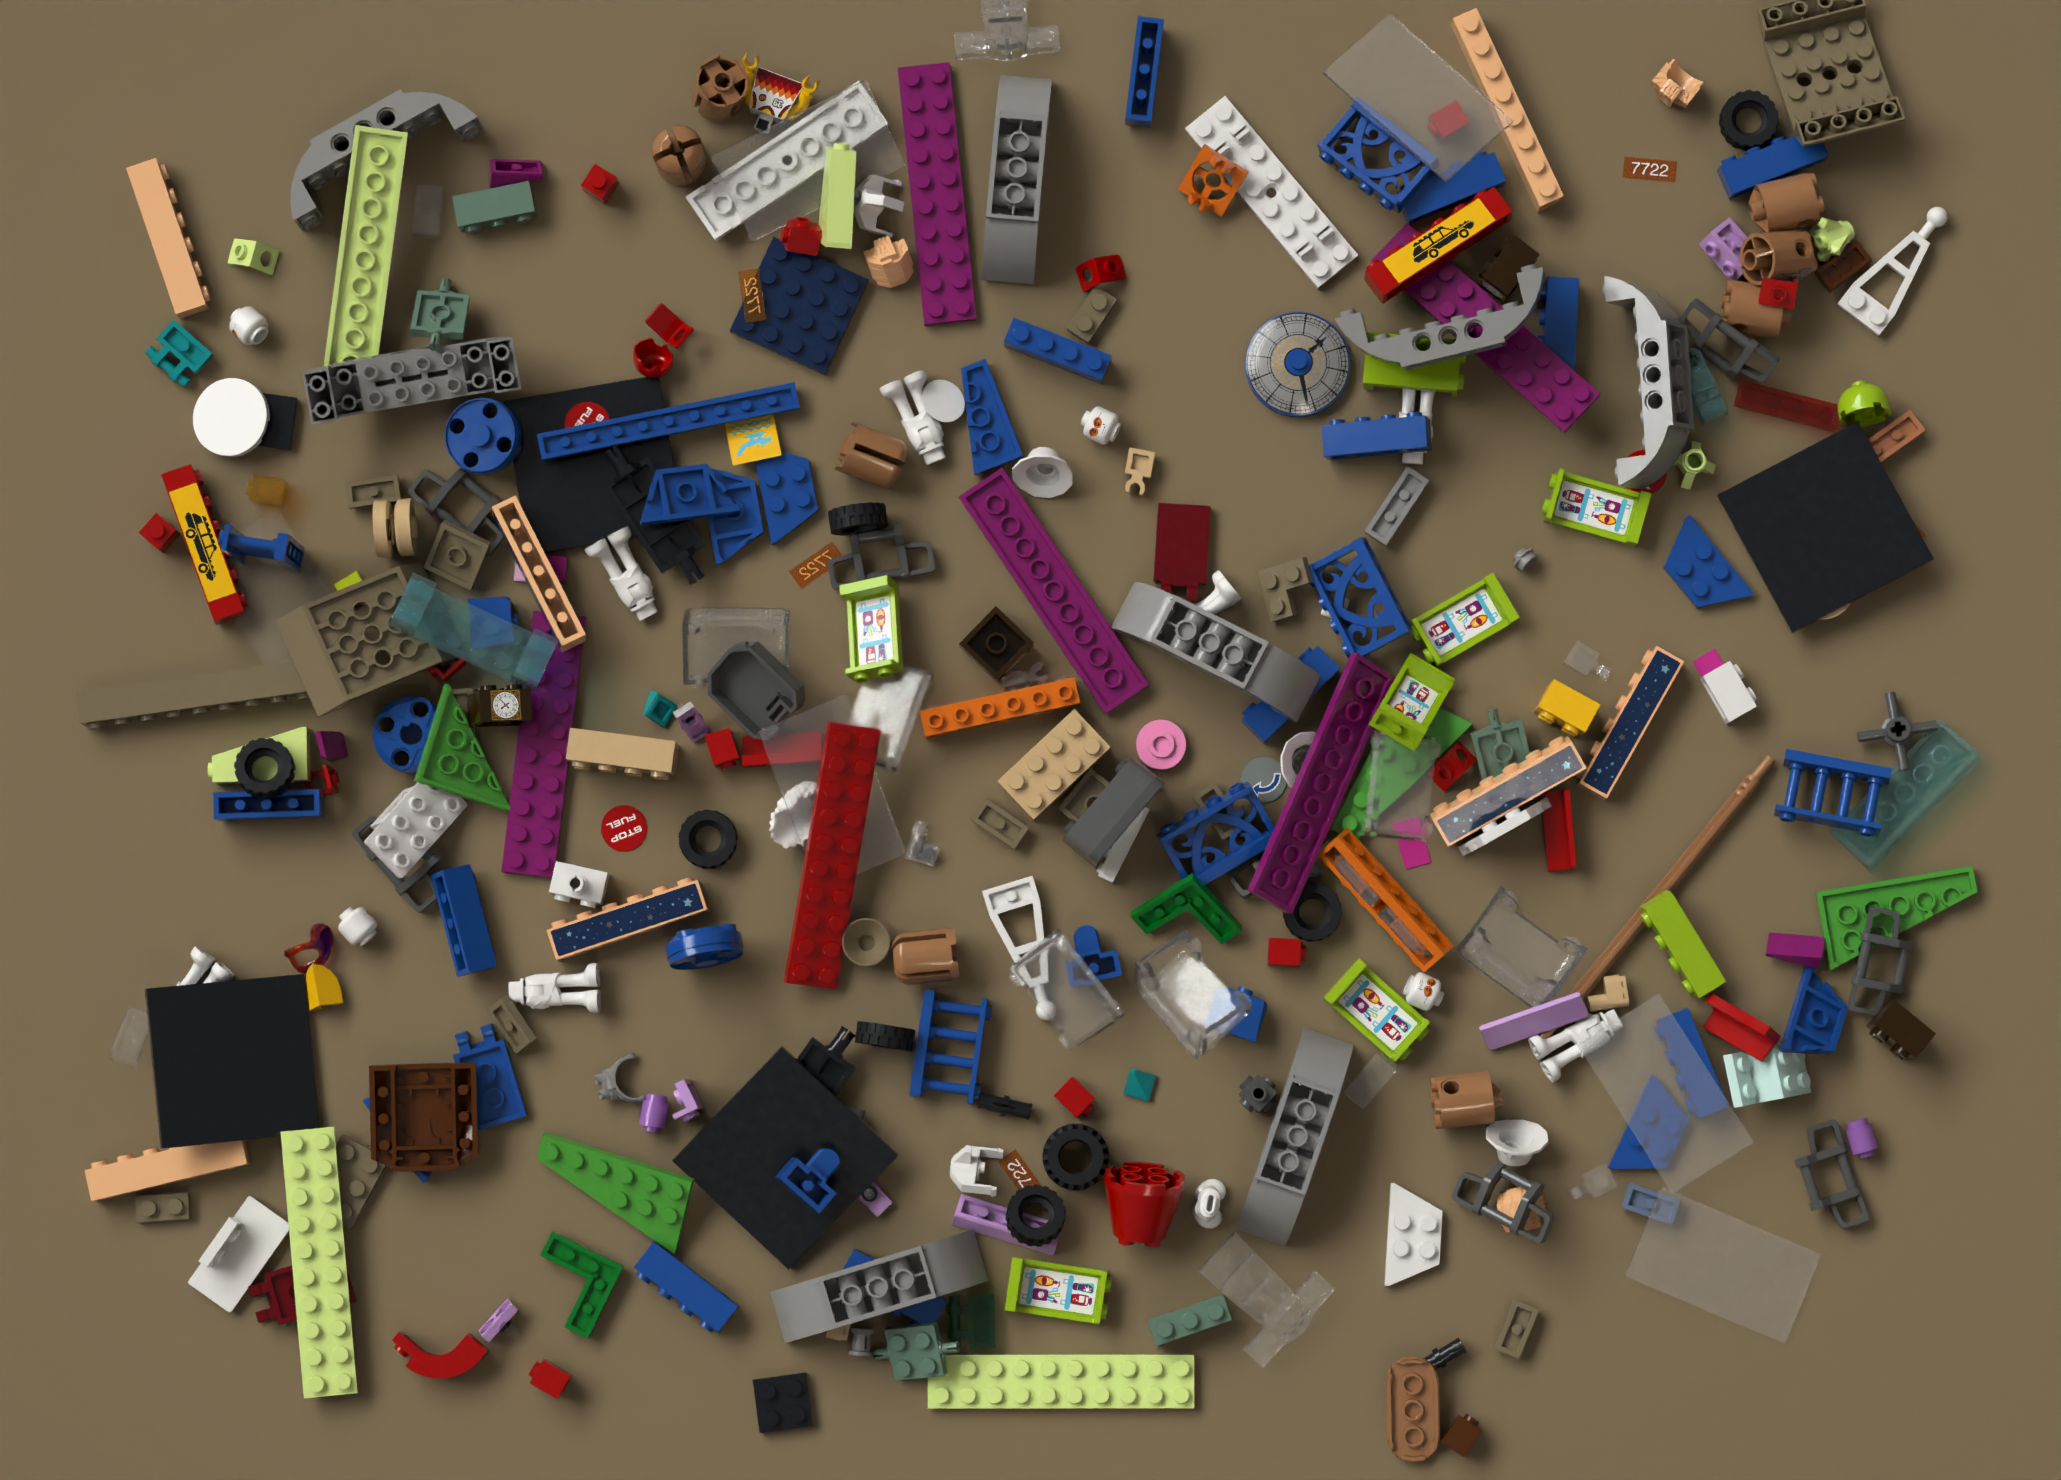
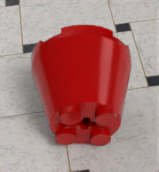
(1142, 1201)

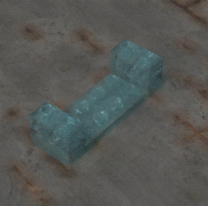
(472, 633)

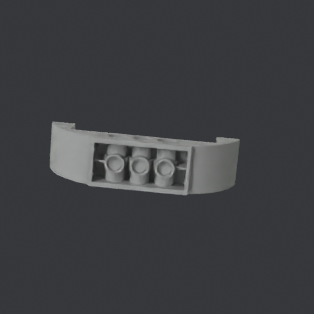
(325, 157)
(1016, 179)
(1496, 327)
(411, 378)
(1663, 386)
(1217, 648)
(1295, 1137)
(879, 1286)

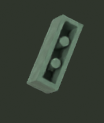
(494, 207)
(1189, 1320)

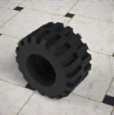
(1058, 1140)

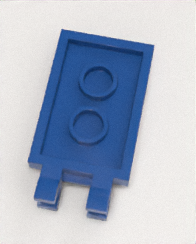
(496, 1081)

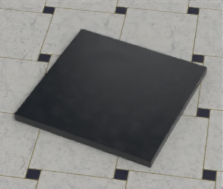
(568, 494)
(1825, 527)
(231, 1060)
(753, 1136)

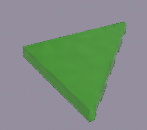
(455, 758)

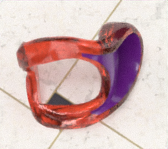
(321, 940)

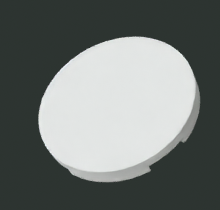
(231, 417)

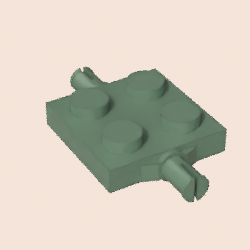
(440, 314)
(1499, 745)
(916, 1351)

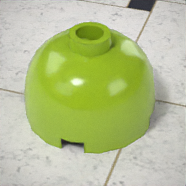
(1864, 404)

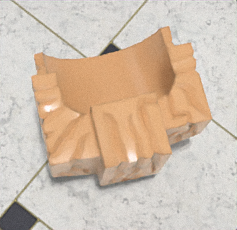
(1675, 85)
(889, 262)
(1509, 1201)

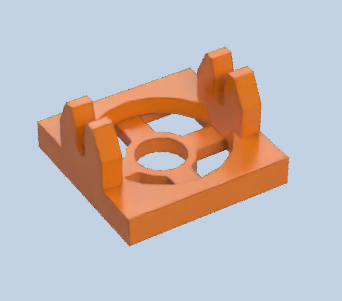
(1222, 165)

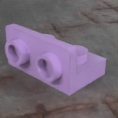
(1724, 248)
(687, 1096)

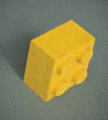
(1566, 708)

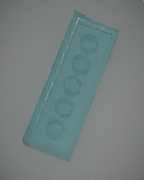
(1934, 770)

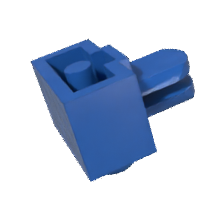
(1088, 945)
(809, 1180)

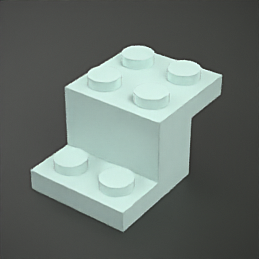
(1775, 1078)

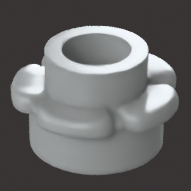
(1524, 559)

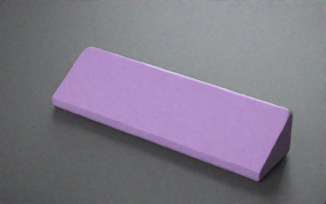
(1534, 1021)
(990, 1221)

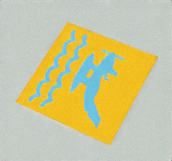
(753, 440)

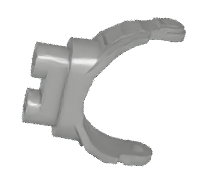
(608, 1085)

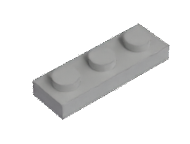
(1396, 506)

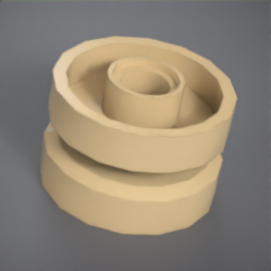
(395, 528)

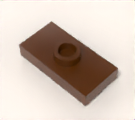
(1843, 267)

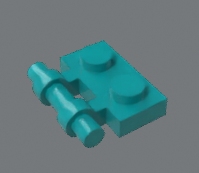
(184, 347)

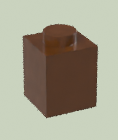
(1461, 1434)

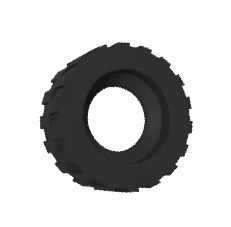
(1753, 100)
(858, 517)
(258, 749)
(722, 853)
(1330, 922)
(884, 1036)
(1035, 1195)

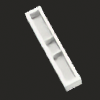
(1120, 849)

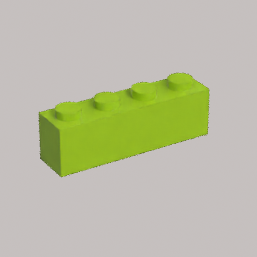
(1682, 944)

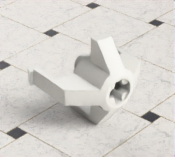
(870, 203)
(967, 1167)

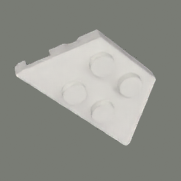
(1494, 830)
(1411, 1235)

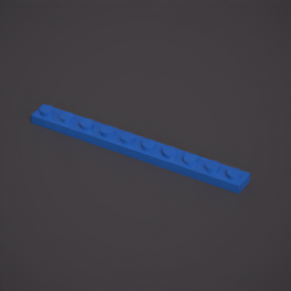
(668, 421)

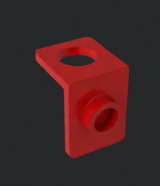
(1103, 270)
(1778, 292)
(668, 326)
(448, 674)
(1451, 767)
(331, 778)

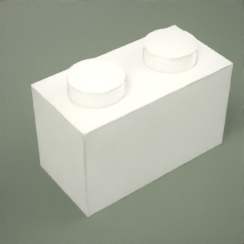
(1729, 691)

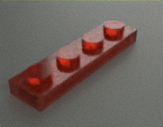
(1787, 405)

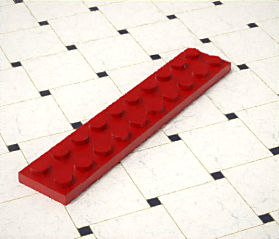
(832, 855)

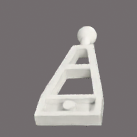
(1867, 309)
(1009, 897)

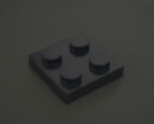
(782, 1402)

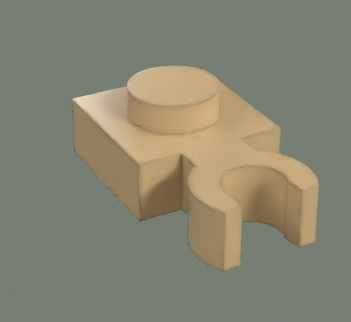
(1138, 466)

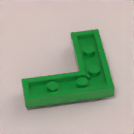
(1192, 896)
(600, 1276)

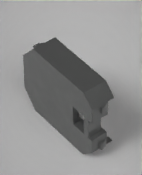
(748, 682)

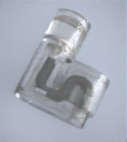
(918, 849)

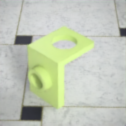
(248, 254)

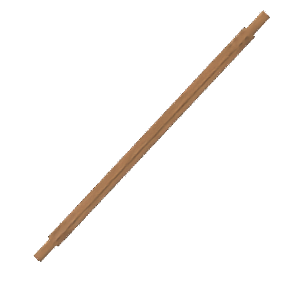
(1671, 880)

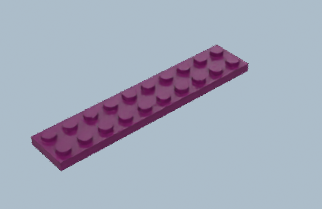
(936, 194)
(1523, 363)
(1053, 591)
(542, 765)
(1320, 784)

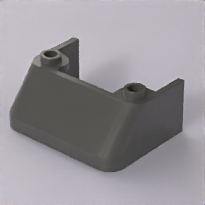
(1112, 811)

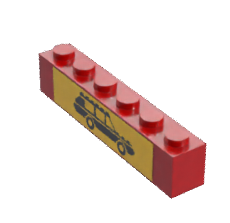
(1437, 245)
(202, 543)

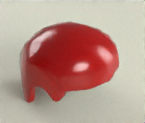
(652, 359)

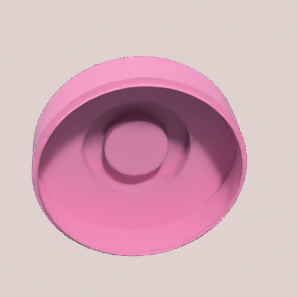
(1160, 744)

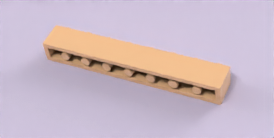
(1498, 88)

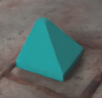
(659, 708)
(1139, 1084)

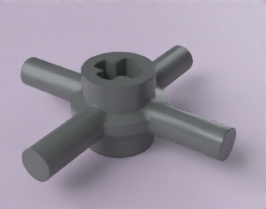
(1902, 723)

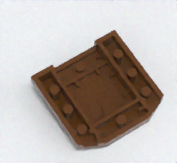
(424, 1115)

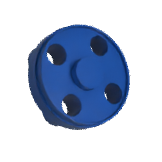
(483, 436)
(408, 732)
(704, 947)

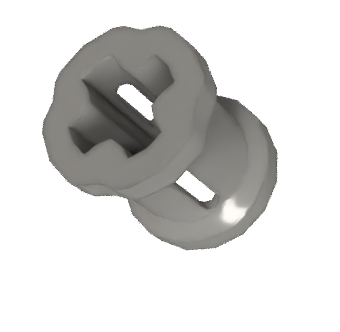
(861, 1342)

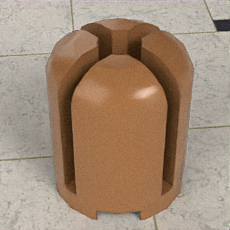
(720, 88)
(689, 145)
(866, 466)
(925, 956)

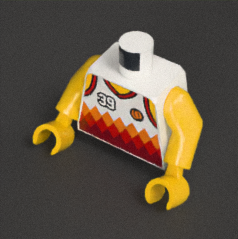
(774, 95)

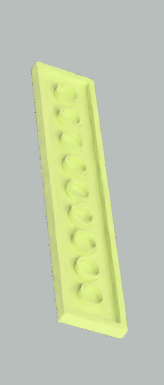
(366, 244)
(319, 1262)
(1064, 1381)

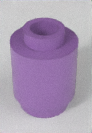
(654, 1113)
(1861, 1138)

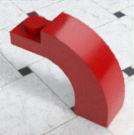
(458, 1361)

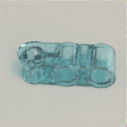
(1705, 395)

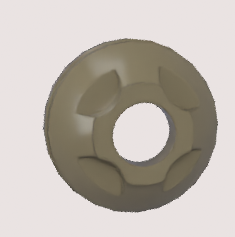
(863, 927)

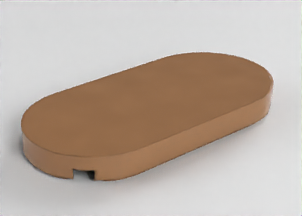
(1412, 1409)

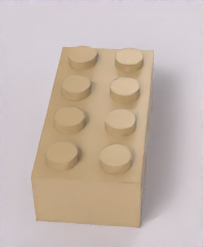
(622, 752)
(1053, 765)

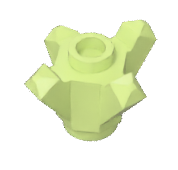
(1831, 237)
(1693, 463)

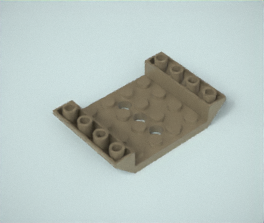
(1819, 37)
(333, 651)

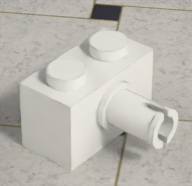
(578, 883)

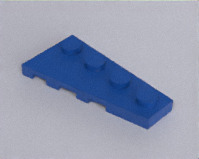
(989, 427)

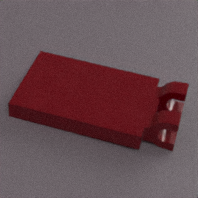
(1182, 547)
(281, 1295)

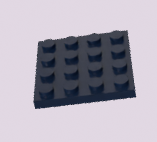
(804, 305)

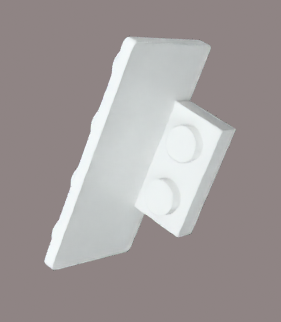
(412, 826)
(239, 1253)

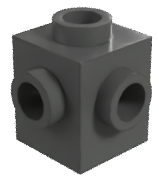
(1248, 1099)

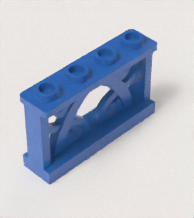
(1365, 176)
(1392, 614)
(1254, 840)

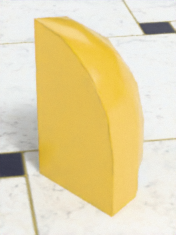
(321, 988)

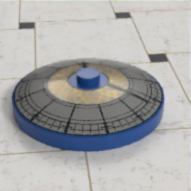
(1297, 364)

